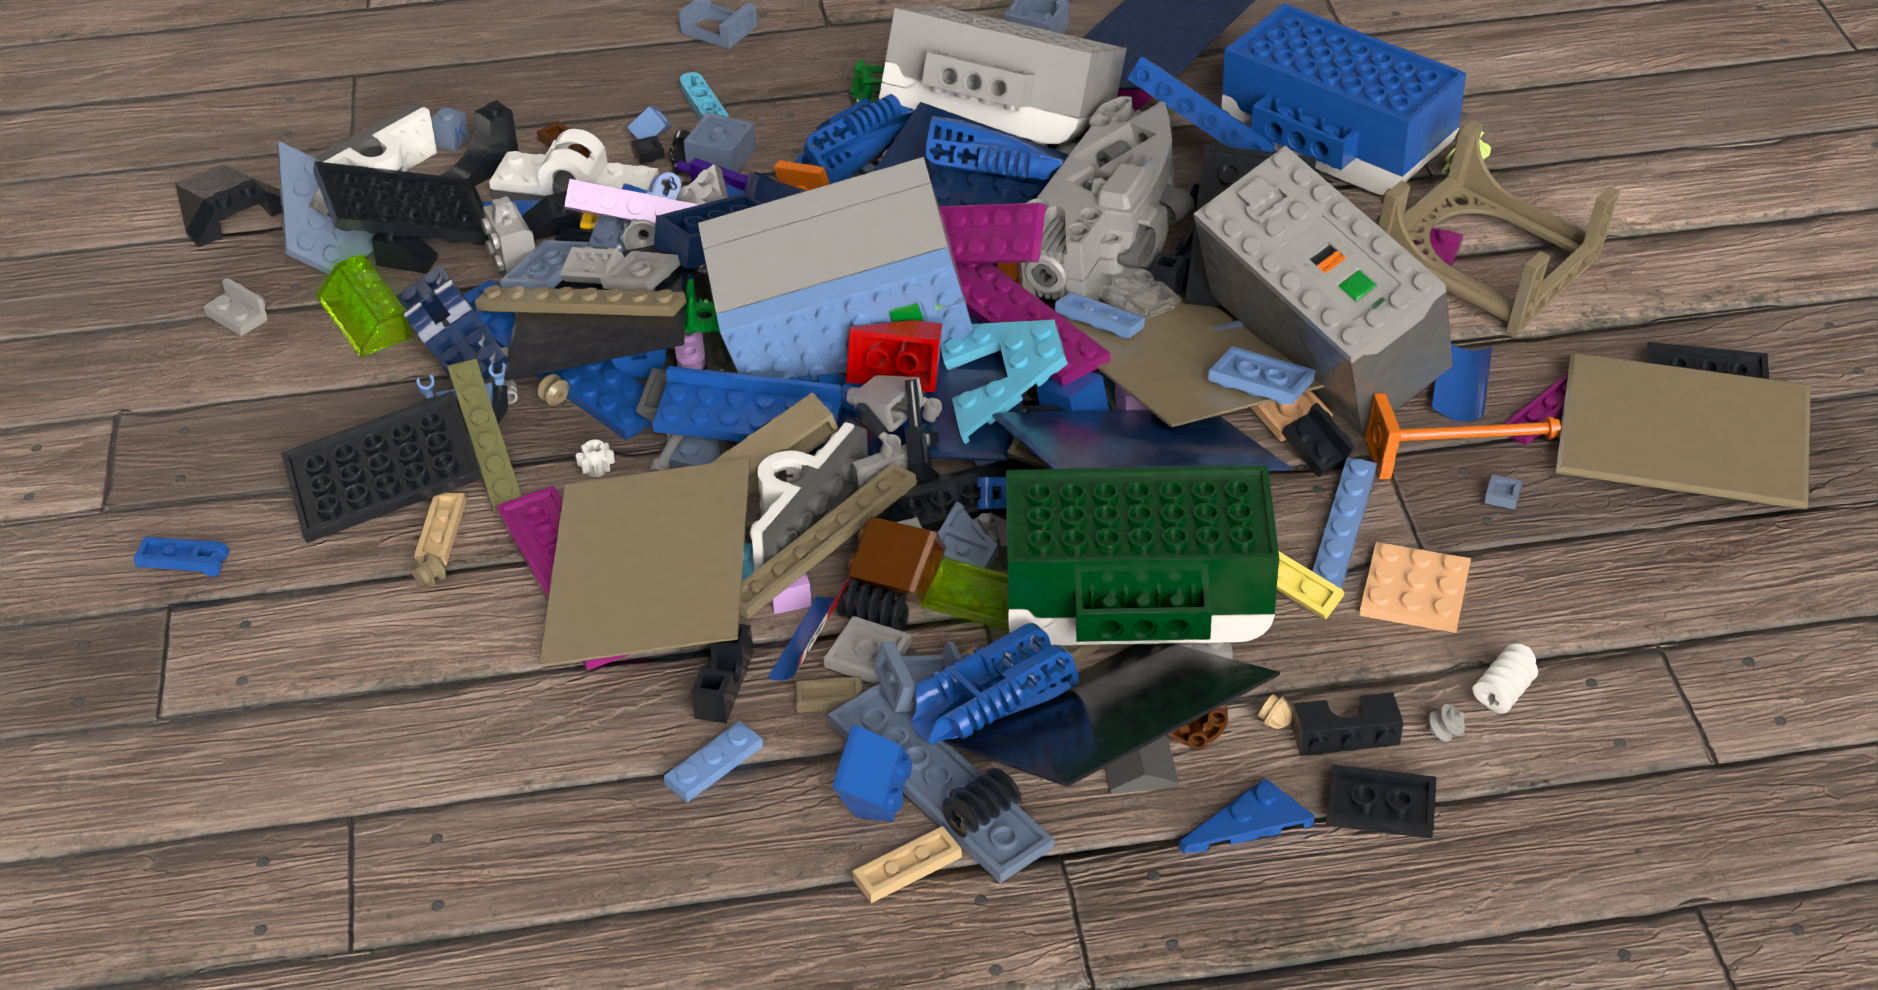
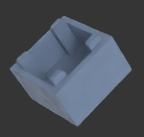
(1042, 14)
(721, 142)

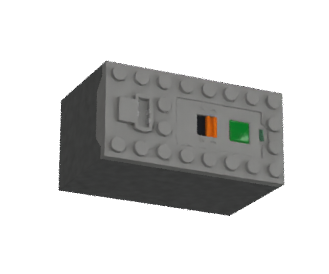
(1325, 286)

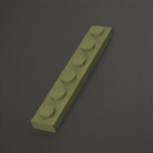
(484, 432)

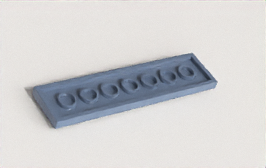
(939, 772)

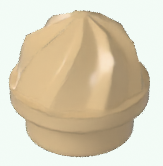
(1276, 712)

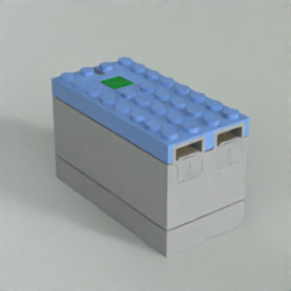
(829, 260)

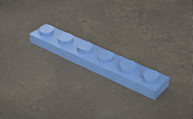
(1345, 520)

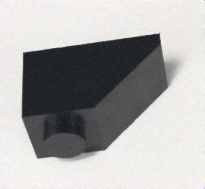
(549, 215)
(403, 253)

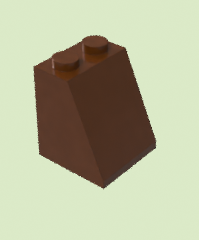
(897, 558)

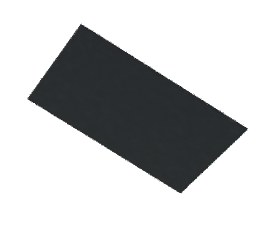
(565, 340)
(1114, 711)

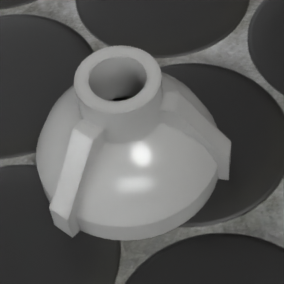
(633, 239)

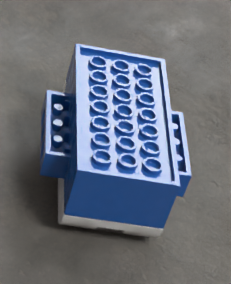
(1342, 97)

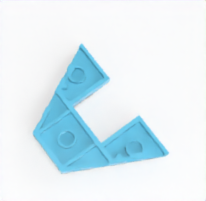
(1030, 356)

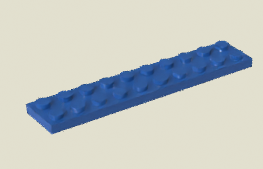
(594, 387)

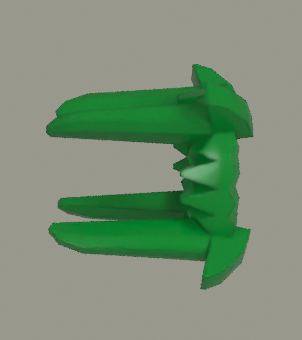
(863, 81)
(695, 323)

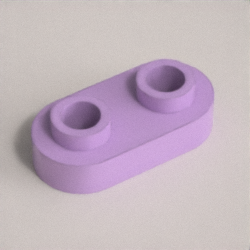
(692, 352)

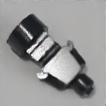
(679, 150)

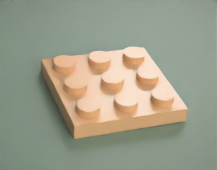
(1415, 587)

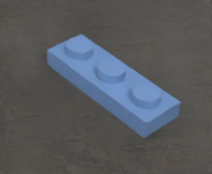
(1100, 315)
(713, 761)

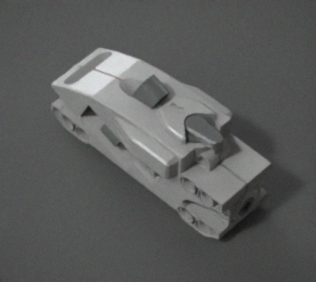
(1108, 203)

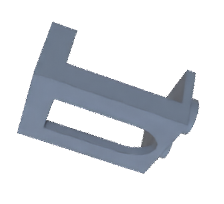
(732, 30)

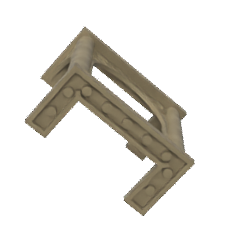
(1484, 195)

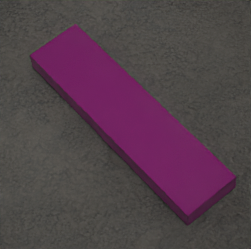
(1547, 404)

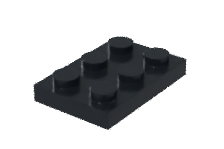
(1381, 801)

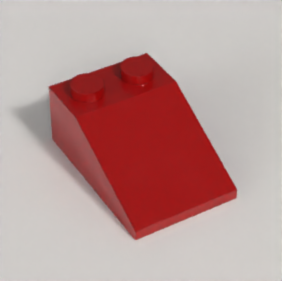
(895, 350)

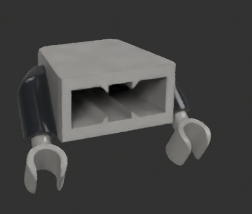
(883, 408)

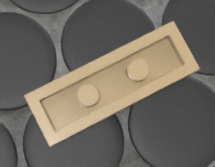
(441, 526)
(907, 864)

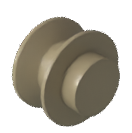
(553, 389)
(426, 572)

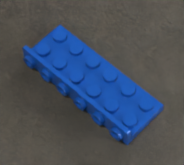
(1196, 108)
(732, 403)

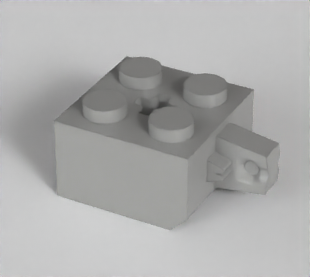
(507, 233)

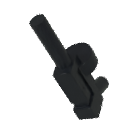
(918, 437)

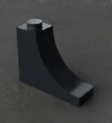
(490, 142)

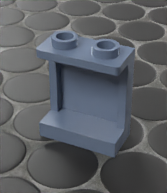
(901, 673)

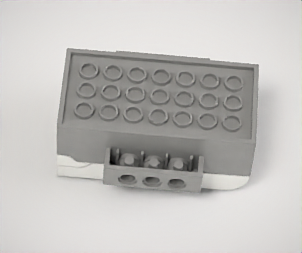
(1000, 72)

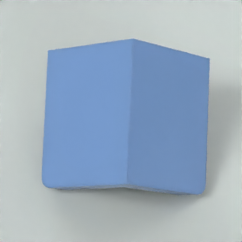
(649, 123)

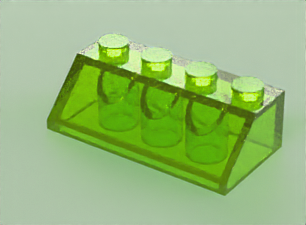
(363, 306)

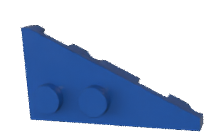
(1254, 814)

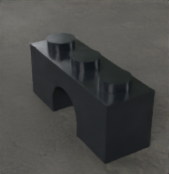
(719, 685)
(1322, 731)

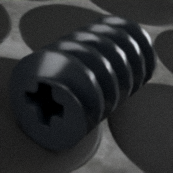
(873, 605)
(979, 801)

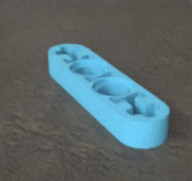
(692, 87)

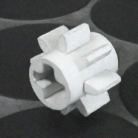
(595, 458)

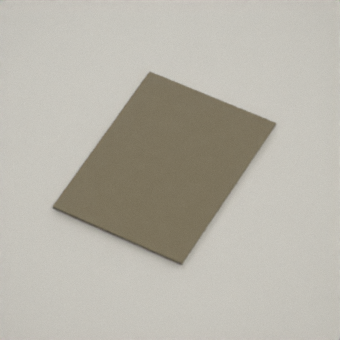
(1171, 362)
(1686, 430)
(648, 562)

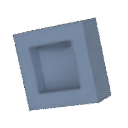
(1503, 492)

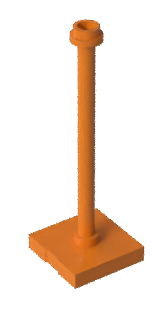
(801, 175)
(1384, 433)

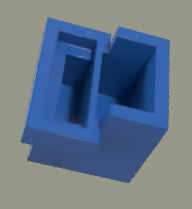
(1080, 395)

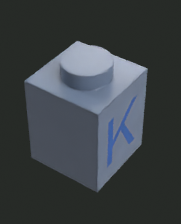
(450, 128)

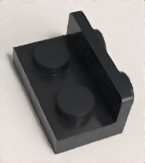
(1319, 440)

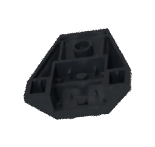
(218, 195)

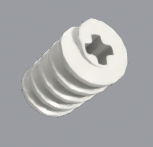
(1506, 678)

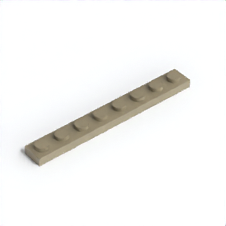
(581, 301)
(823, 538)

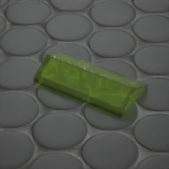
(970, 593)

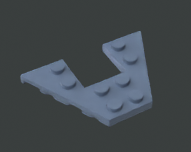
(308, 232)

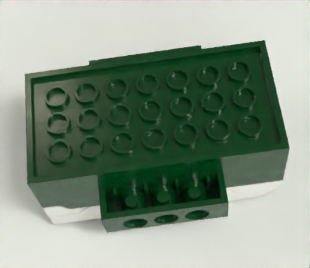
(1142, 554)

